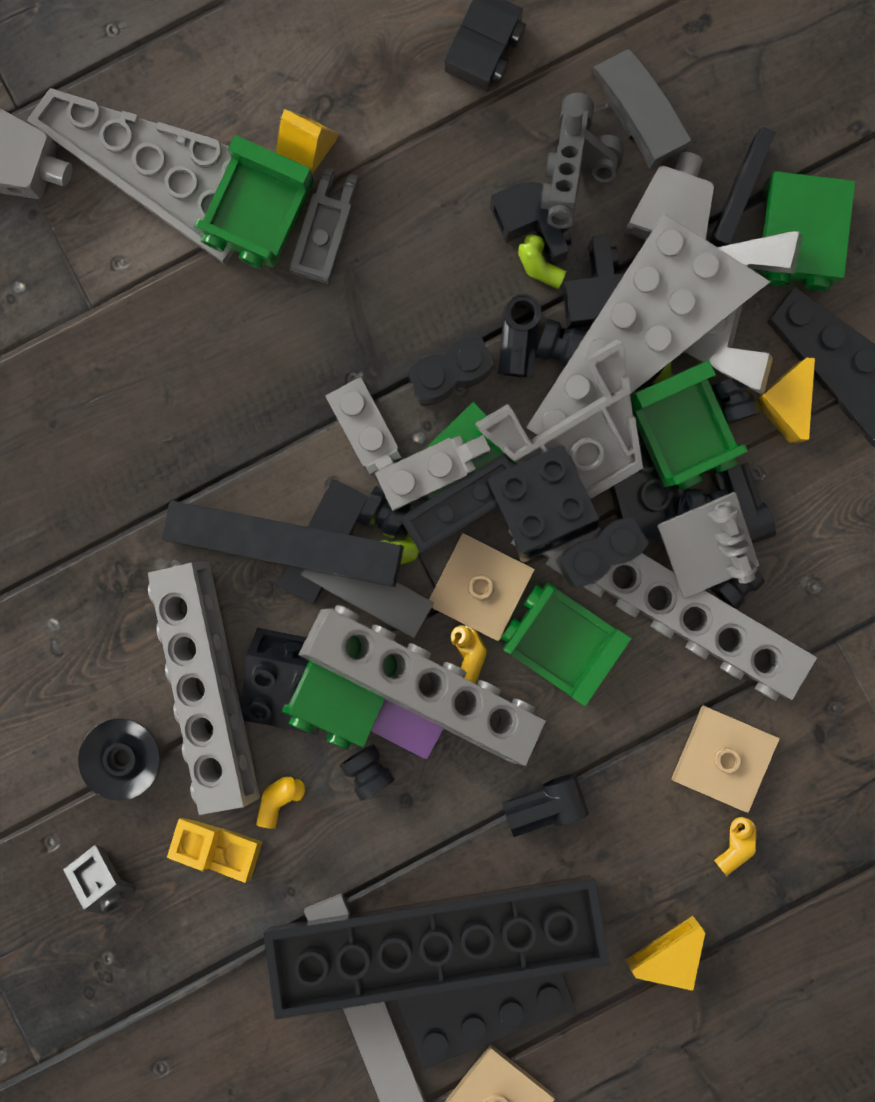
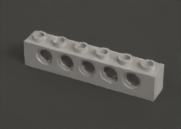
(220, 701)
(518, 727)

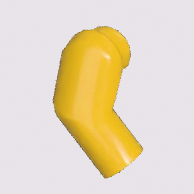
(472, 650)
(276, 796)
(741, 845)

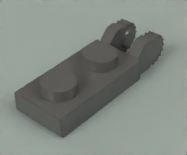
(323, 229)

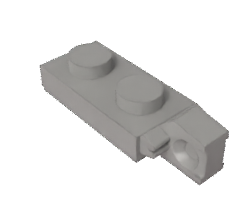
(364, 426)
(430, 470)

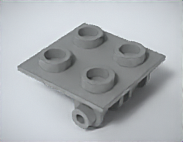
(709, 546)

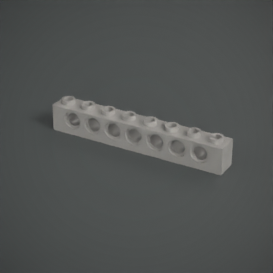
(787, 663)

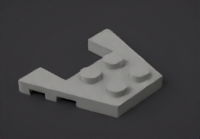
(748, 367)
(597, 438)

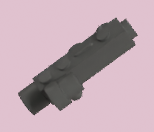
(574, 147)

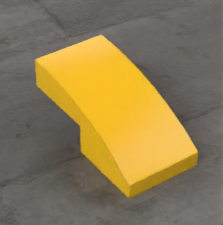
(215, 849)

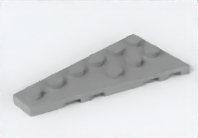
(151, 162)
(658, 310)

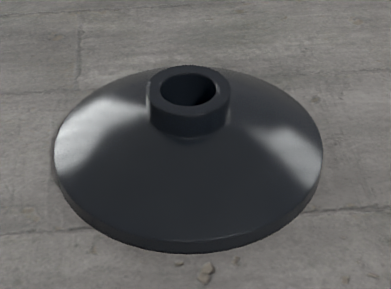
(100, 765)

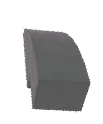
(642, 108)
(393, 605)

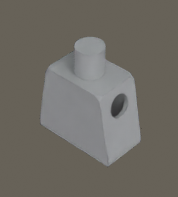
(28, 159)
(676, 194)

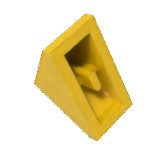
(304, 139)
(789, 401)
(672, 957)

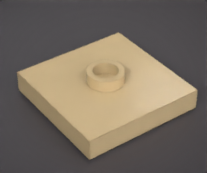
(480, 587)
(725, 759)
(498, 1080)

